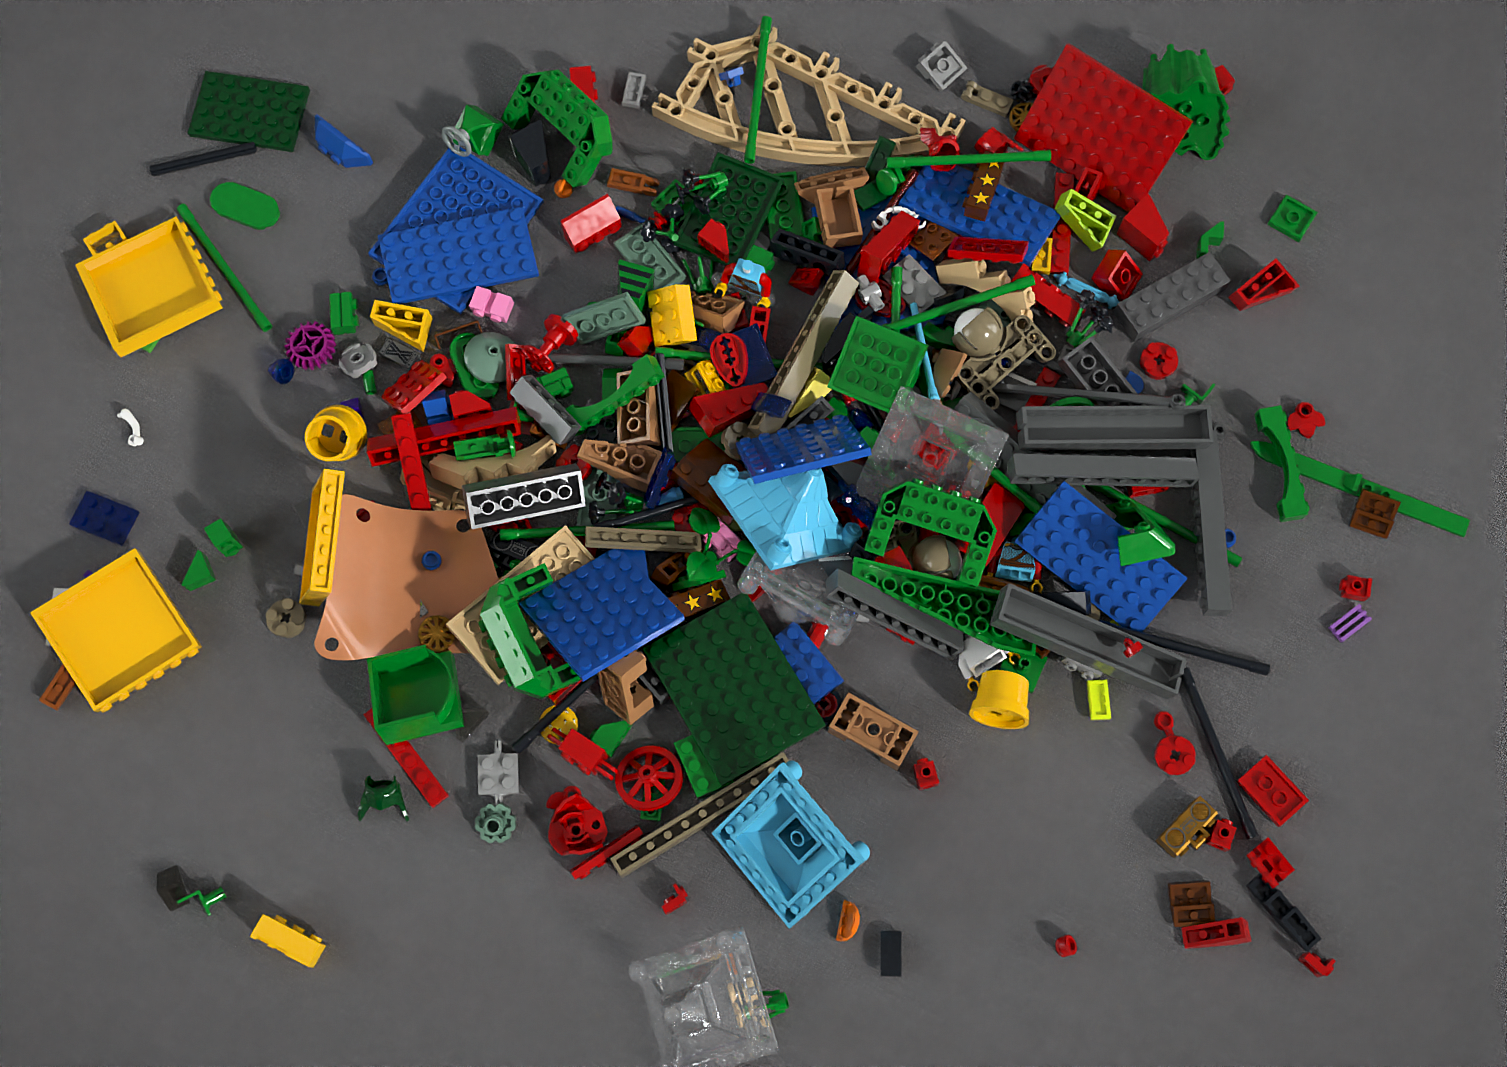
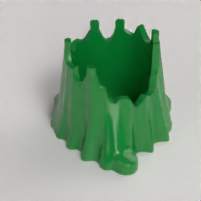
(1191, 88)

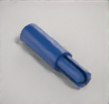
(630, 215)

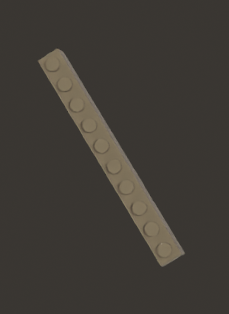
(807, 347)
(693, 819)

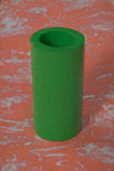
(369, 382)

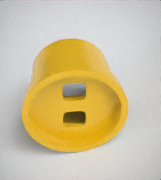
(331, 448)
(1001, 700)

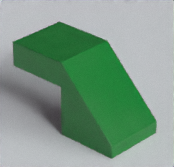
(1211, 237)
(609, 381)

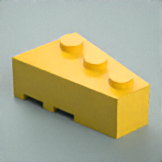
(403, 322)
(289, 939)

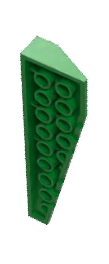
(945, 599)

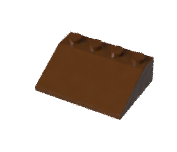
(695, 471)

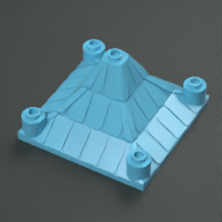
(786, 516)
(788, 845)

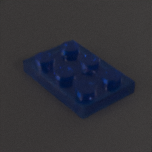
(659, 478)
(104, 518)

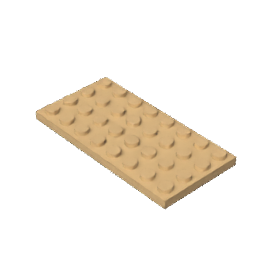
(561, 555)

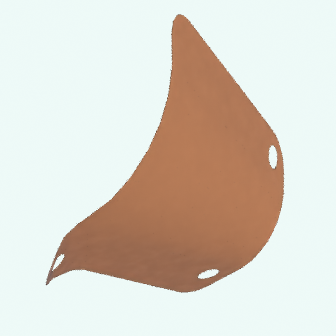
(383, 578)

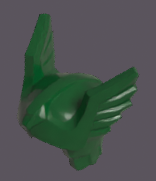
(381, 795)

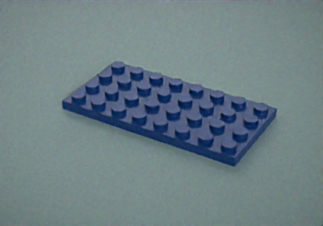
(1011, 216)
(458, 255)
(1082, 549)

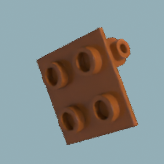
(932, 240)

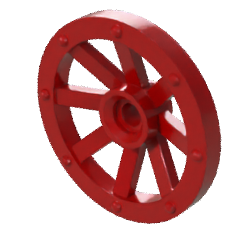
(649, 780)

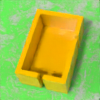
(672, 315)

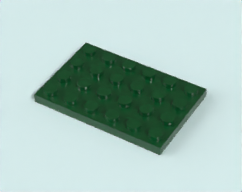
(249, 111)
(739, 208)

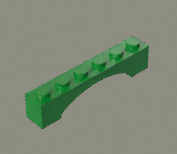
(645, 374)
(1273, 424)

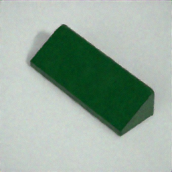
(870, 195)

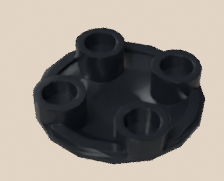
(603, 431)

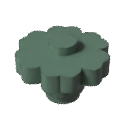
(495, 822)

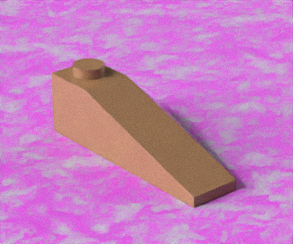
(716, 313)
(945, 368)
(624, 462)

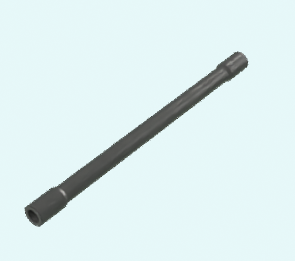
(670, 363)

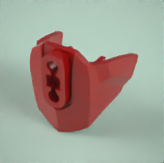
(573, 814)

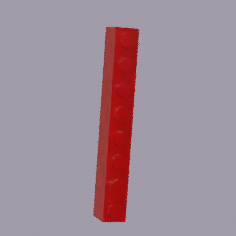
(440, 436)

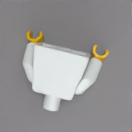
(980, 657)

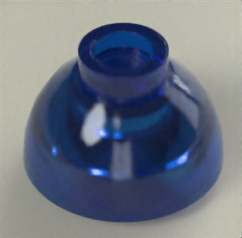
(282, 371)
(859, 419)

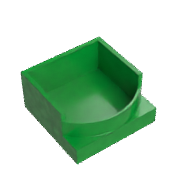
(876, 364)
(414, 694)

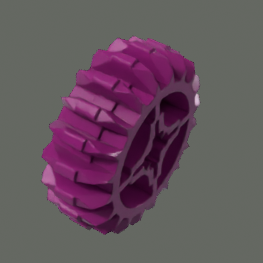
(324, 342)

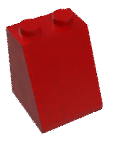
(1144, 229)

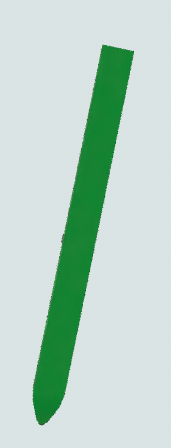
(1354, 483)

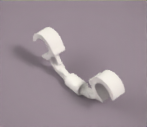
(895, 210)

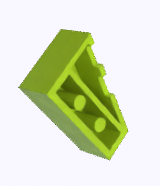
(1085, 218)

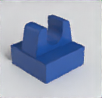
(732, 76)

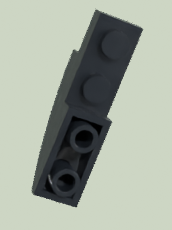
(840, 335)

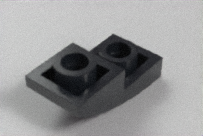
(951, 296)
(891, 953)

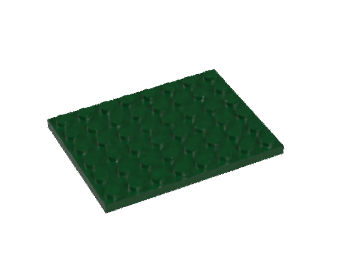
(734, 688)

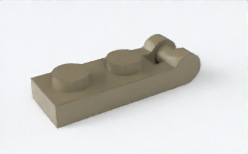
(987, 99)

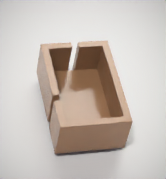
(838, 217)

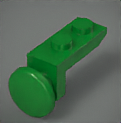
(889, 178)
(485, 446)

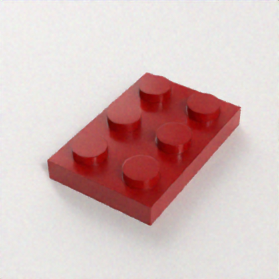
(1272, 791)

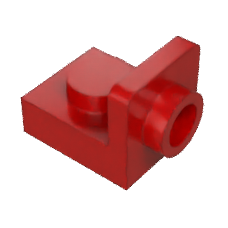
(673, 903)
(1314, 964)

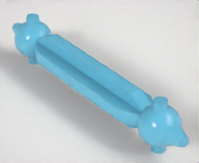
(1078, 286)

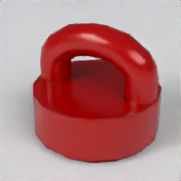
(1132, 648)
(1066, 946)

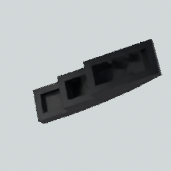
(1284, 913)

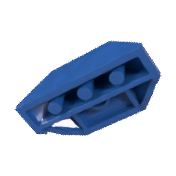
(338, 146)

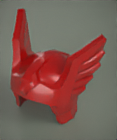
(995, 142)
(939, 146)

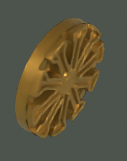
(436, 633)

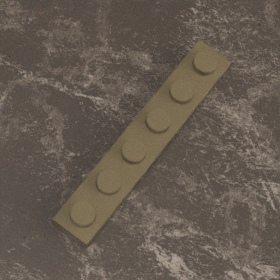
(642, 539)

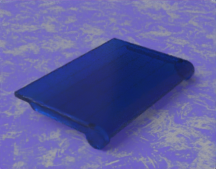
(759, 360)

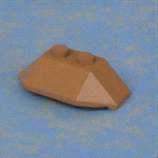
(846, 177)

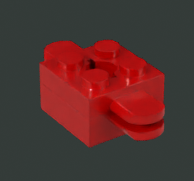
(583, 752)

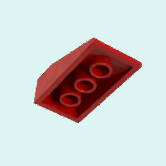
(1003, 511)

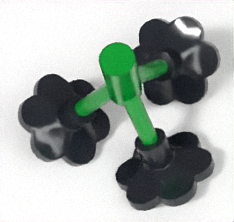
(649, 231)

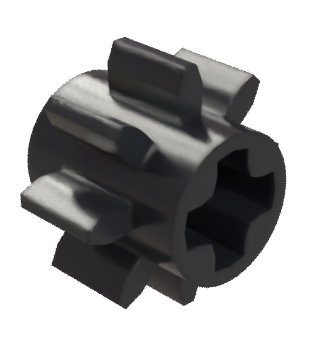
(1021, 91)

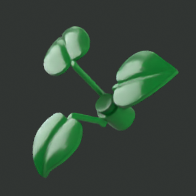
(703, 565)

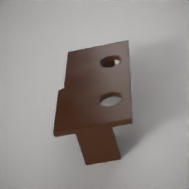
(435, 335)

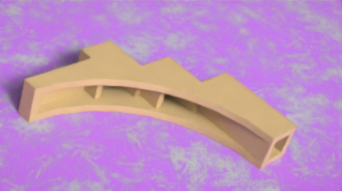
(974, 275)
(469, 471)

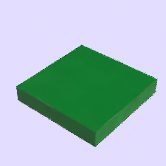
(1292, 218)

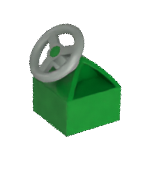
(473, 130)

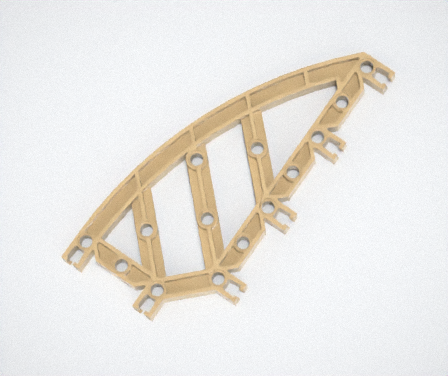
(787, 146)

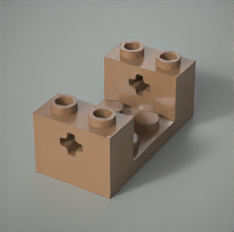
(622, 690)
(893, 737)

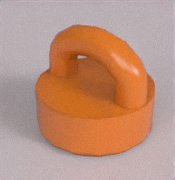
(563, 188)

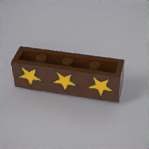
(982, 190)
(700, 599)

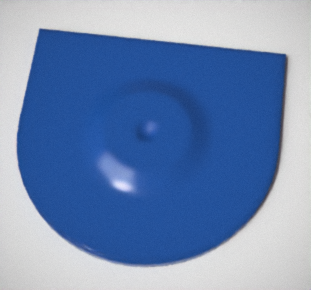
(1135, 381)

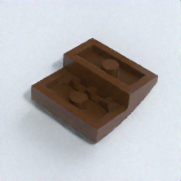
(1374, 513)
(1191, 903)

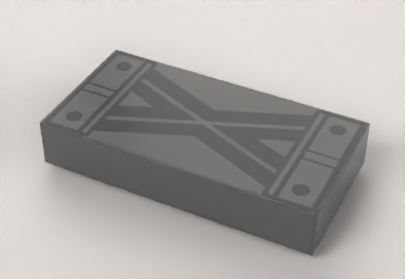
(399, 353)

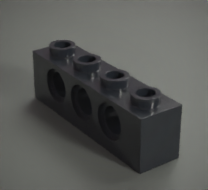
(806, 252)

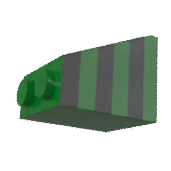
(636, 281)

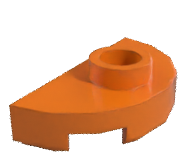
(848, 921)

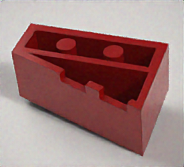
(1266, 285)

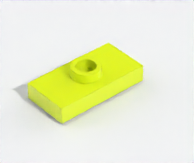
(1098, 699)

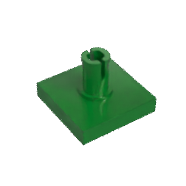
(1027, 667)

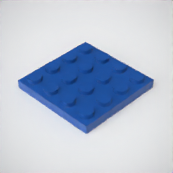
(808, 663)

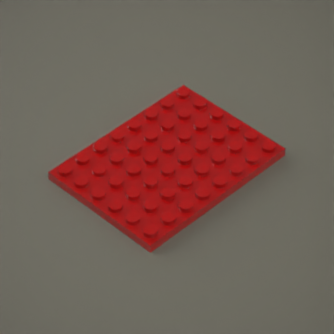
(1103, 124)

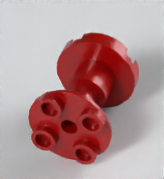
(557, 334)

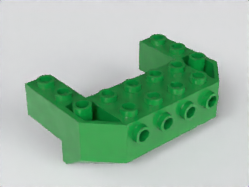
(570, 113)
(939, 512)
(514, 641)

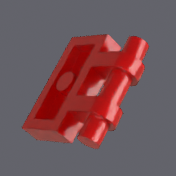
(1273, 860)

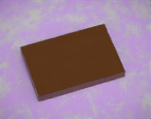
(679, 396)

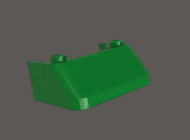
(1148, 539)

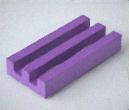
(1361, 614)

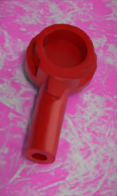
(1164, 722)

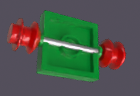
(671, 196)

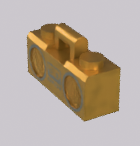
(1180, 831)

